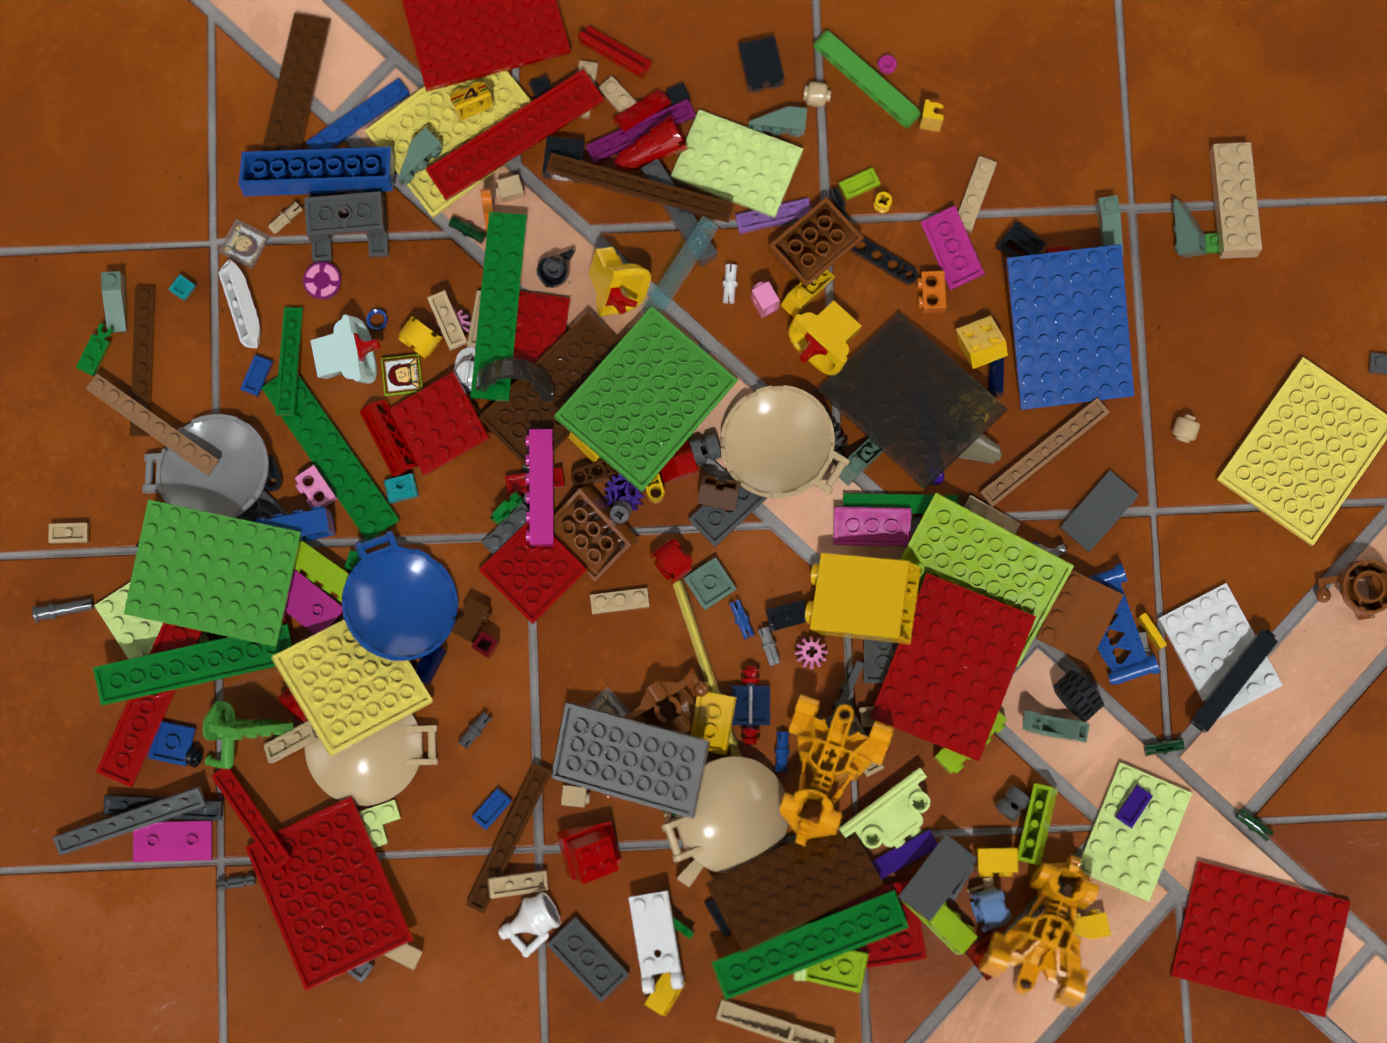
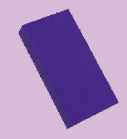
(1133, 806)

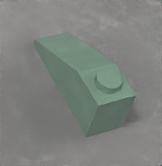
(1109, 220)
(114, 300)

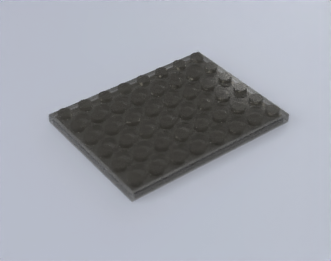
(912, 400)

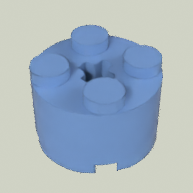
(990, 909)

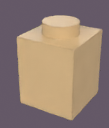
(509, 189)
(575, 796)

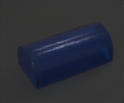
(996, 377)
(429, 665)

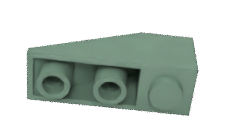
(786, 120)
(420, 152)
(1190, 237)
(860, 461)

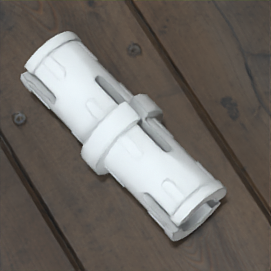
(729, 283)

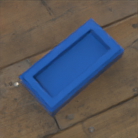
(256, 375)
(491, 809)

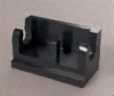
(786, 615)

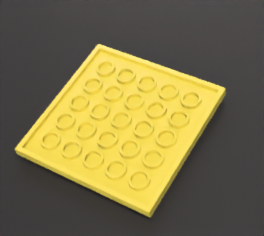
(347, 688)

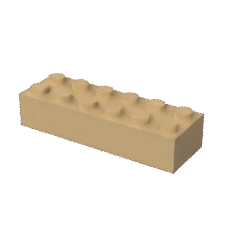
(1235, 200)

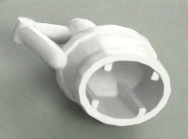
(535, 917)

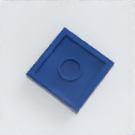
(172, 743)

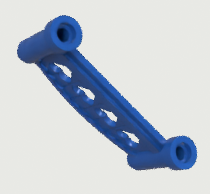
(1137, 662)

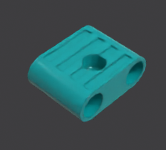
(401, 488)

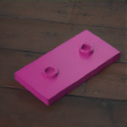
(952, 247)
(871, 526)
(311, 605)
(173, 842)

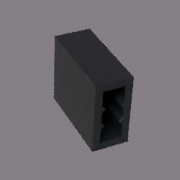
(761, 64)

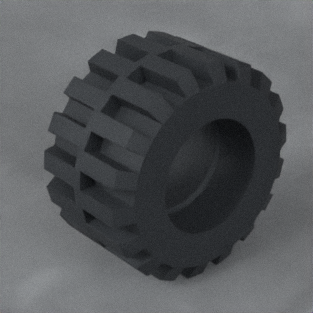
(1078, 695)

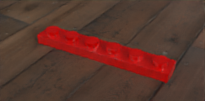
(251, 818)

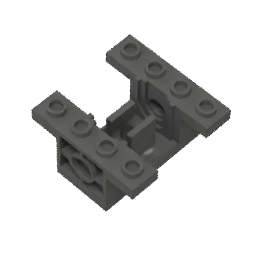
(365, 214)

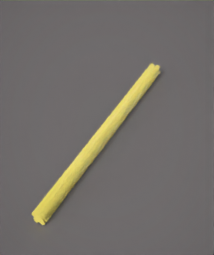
(699, 650)

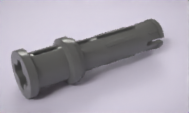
(53, 611)

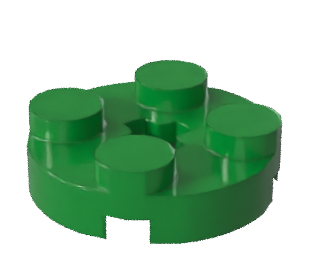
(506, 507)

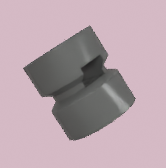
(711, 446)
(1014, 796)

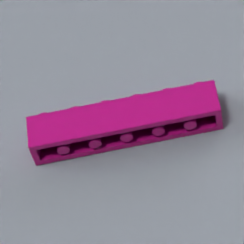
(541, 487)

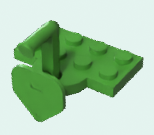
(222, 725)

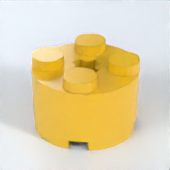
(420, 336)

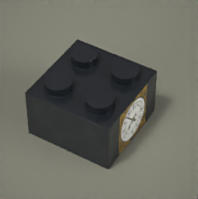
(565, 147)

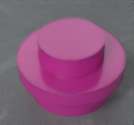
(887, 64)

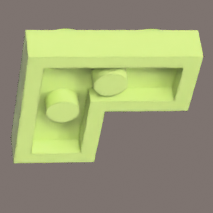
(376, 817)

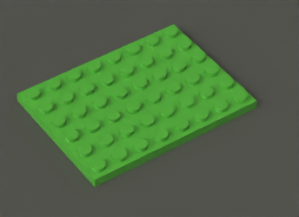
(646, 399)
(212, 573)

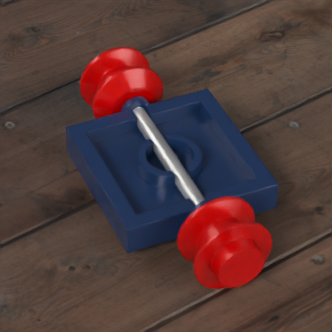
(751, 705)

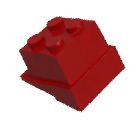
(589, 851)

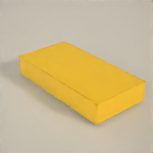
(1152, 631)

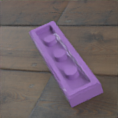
(787, 213)

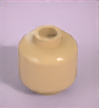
(817, 94)
(1186, 428)

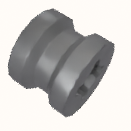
(623, 507)

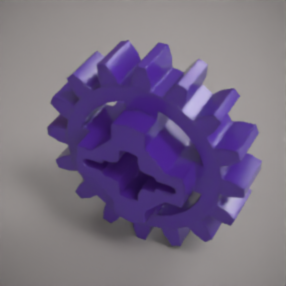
(616, 492)

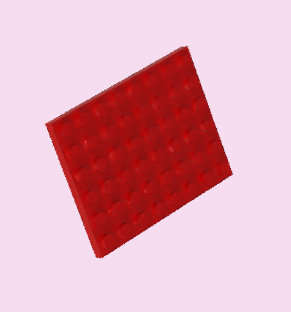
(482, 37)
(954, 669)
(331, 895)
(1260, 939)

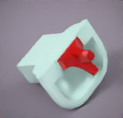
(347, 352)

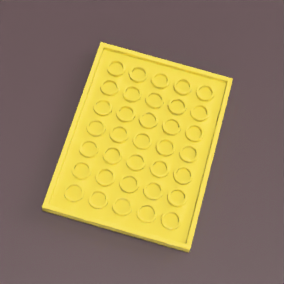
(437, 114)
(1306, 451)

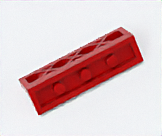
(614, 52)
(385, 438)

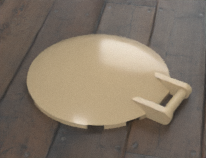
(780, 443)
(375, 766)
(733, 818)

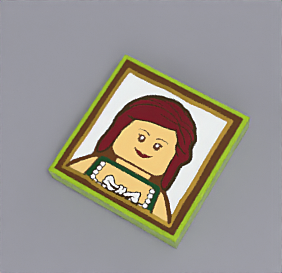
(401, 375)

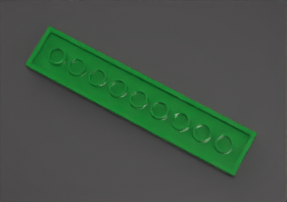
(499, 298)
(336, 463)
(184, 667)
(810, 945)

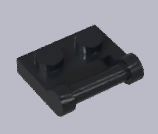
(1022, 239)

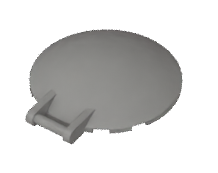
(233, 482)

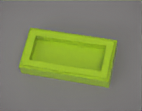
(859, 184)

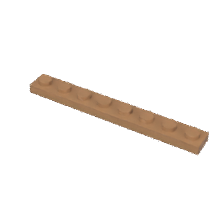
(152, 425)
(1044, 452)

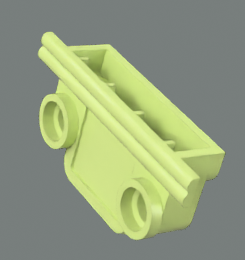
(891, 815)

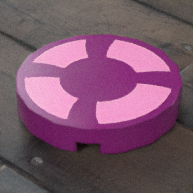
(322, 280)

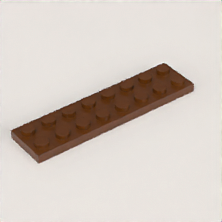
(297, 83)

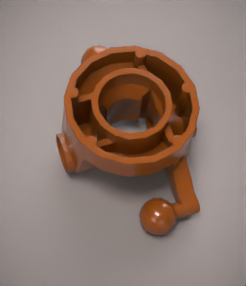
(1376, 580)
(676, 693)

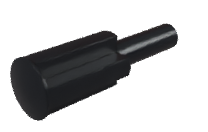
(838, 201)

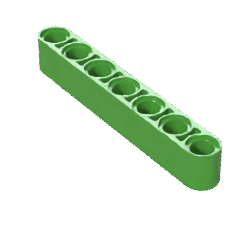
(867, 79)

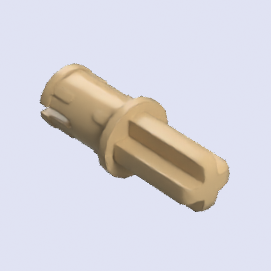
(284, 218)

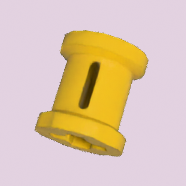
(885, 197)

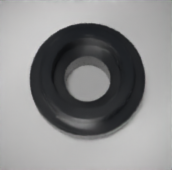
(193, 757)

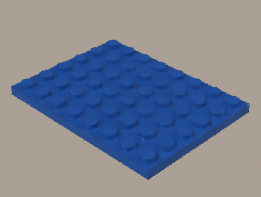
(1070, 326)

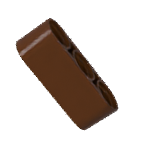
(589, 477)

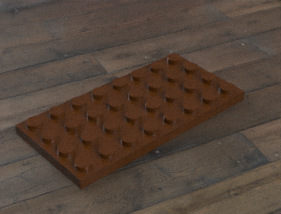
(568, 366)
(792, 886)

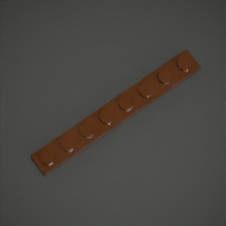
(143, 352)
(510, 835)

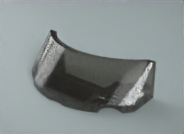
(516, 369)

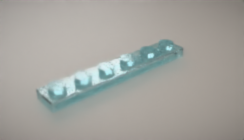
(682, 265)

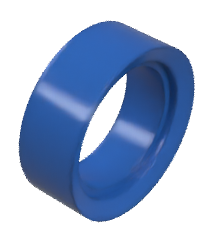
(373, 312)

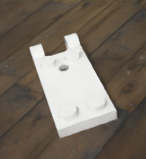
(654, 931)

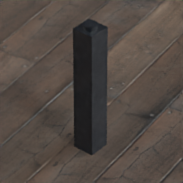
(1233, 680)

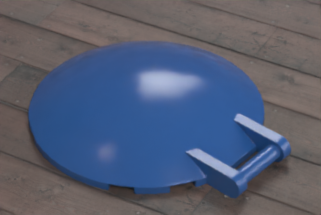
(398, 601)

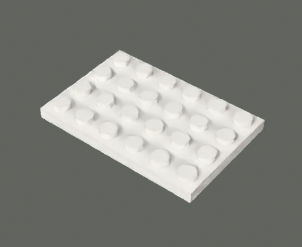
(1209, 639)

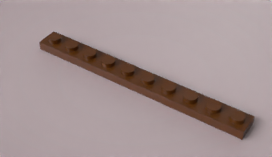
(639, 187)

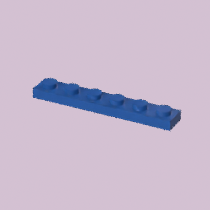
(359, 116)

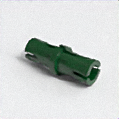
(467, 229)
(1164, 746)
(1254, 824)

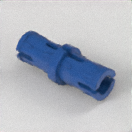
(741, 619)
(782, 752)

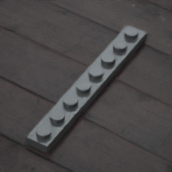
(129, 820)

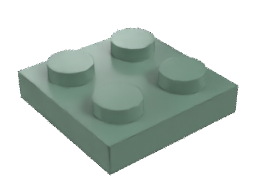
(710, 584)

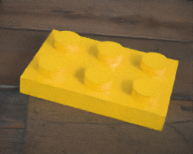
(714, 720)

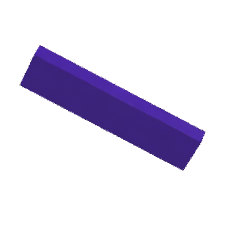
(905, 854)

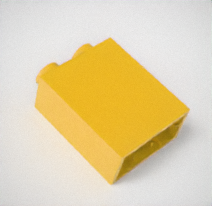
(863, 598)

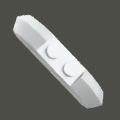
(240, 304)

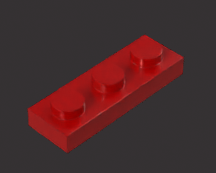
(641, 110)
(518, 482)

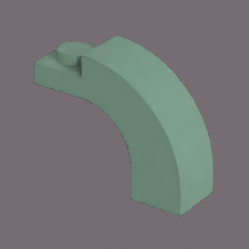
(1055, 727)

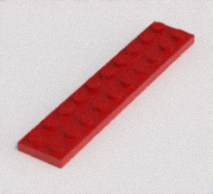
(514, 135)
(143, 716)

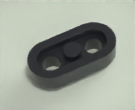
(273, 473)

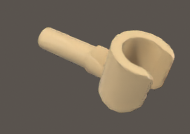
(987, 883)

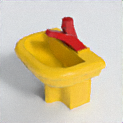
(616, 284)
(824, 337)

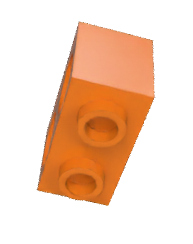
(937, 292)

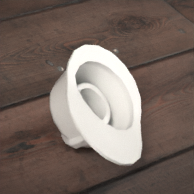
(464, 367)

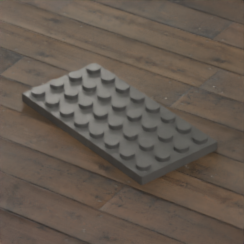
(630, 759)

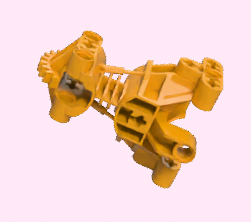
(831, 760)
(1048, 940)

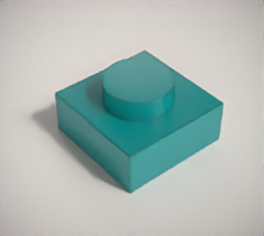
(182, 288)

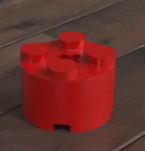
(672, 561)

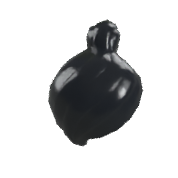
(555, 270)

